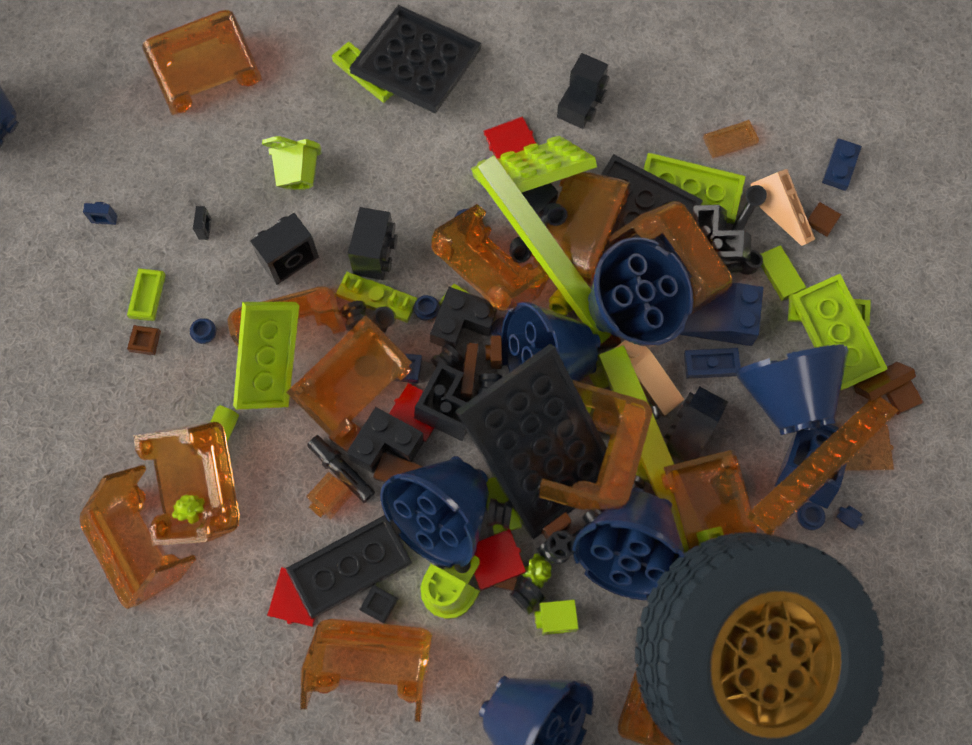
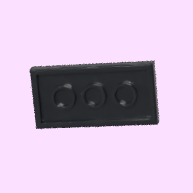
(348, 566)

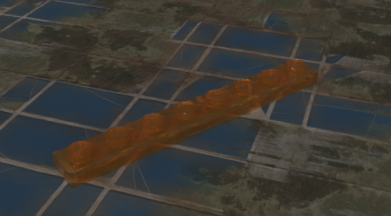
(821, 465)

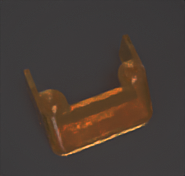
(708, 272)
(627, 423)
(124, 542)
(368, 654)

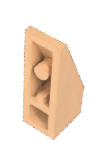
(785, 207)
(653, 378)

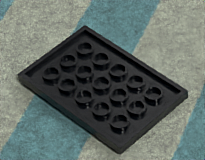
(535, 430)

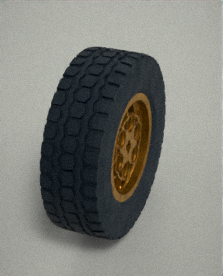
(732, 592)

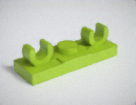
(376, 295)

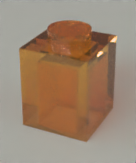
(328, 496)

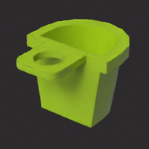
(293, 161)
(448, 591)

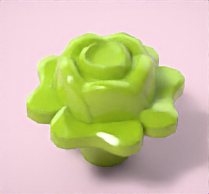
(188, 508)
(538, 570)

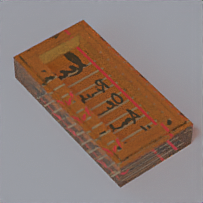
(730, 139)

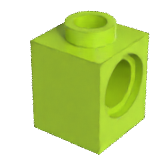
(556, 617)

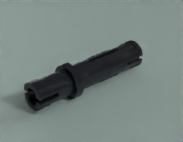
(332, 460)

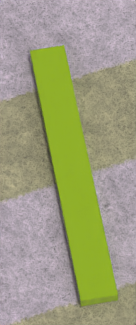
(538, 239)
(655, 453)

